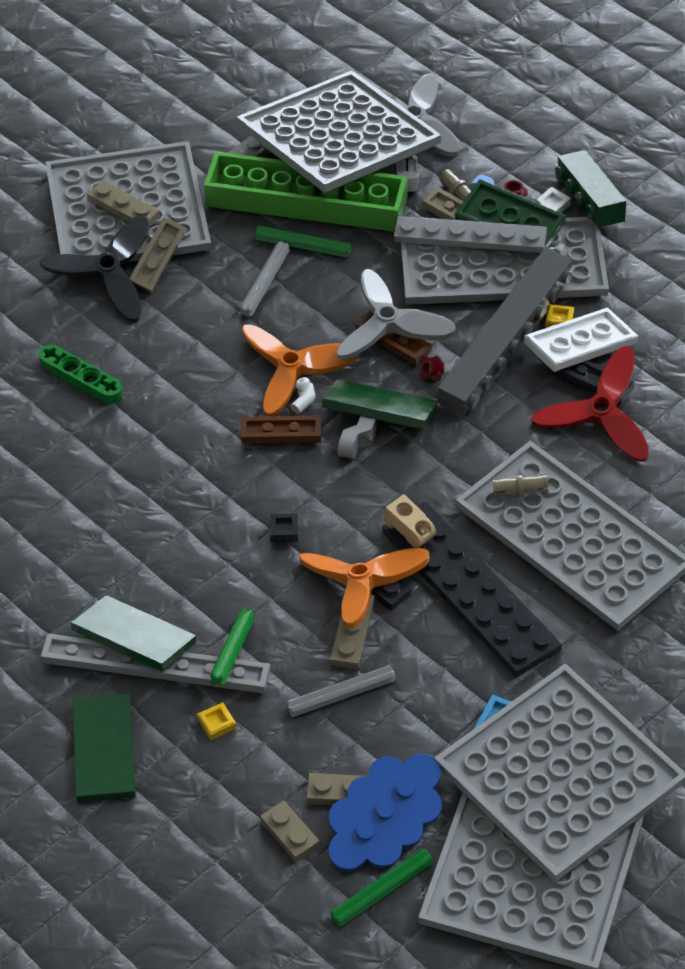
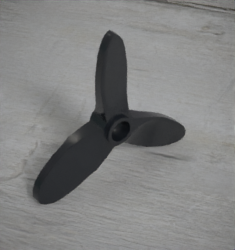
(118, 253)

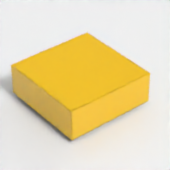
(558, 314)
(216, 721)

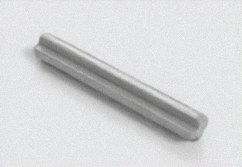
(264, 279)
(340, 691)

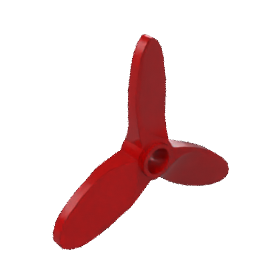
(610, 390)

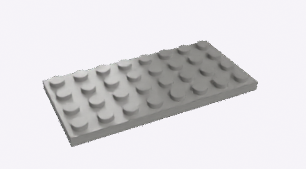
(480, 274)
(576, 537)

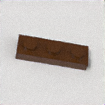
(407, 348)
(280, 429)

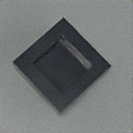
(284, 527)
(392, 594)

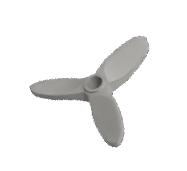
(421, 103)
(389, 320)

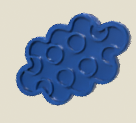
(384, 812)

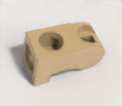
(409, 521)

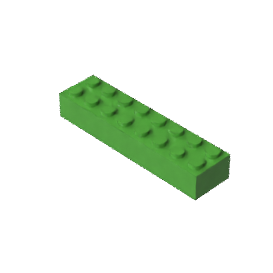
(279, 190)

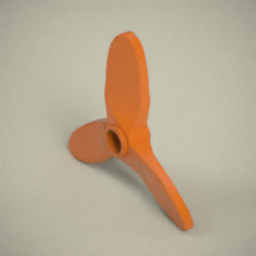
(291, 365)
(363, 577)

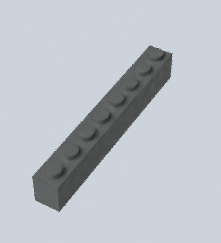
(505, 332)

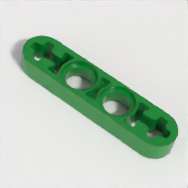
(83, 370)

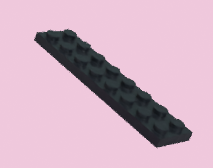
(481, 597)

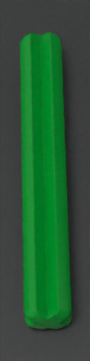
(303, 241)
(231, 647)
(381, 887)

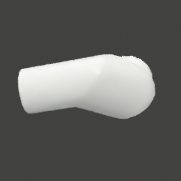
(306, 395)

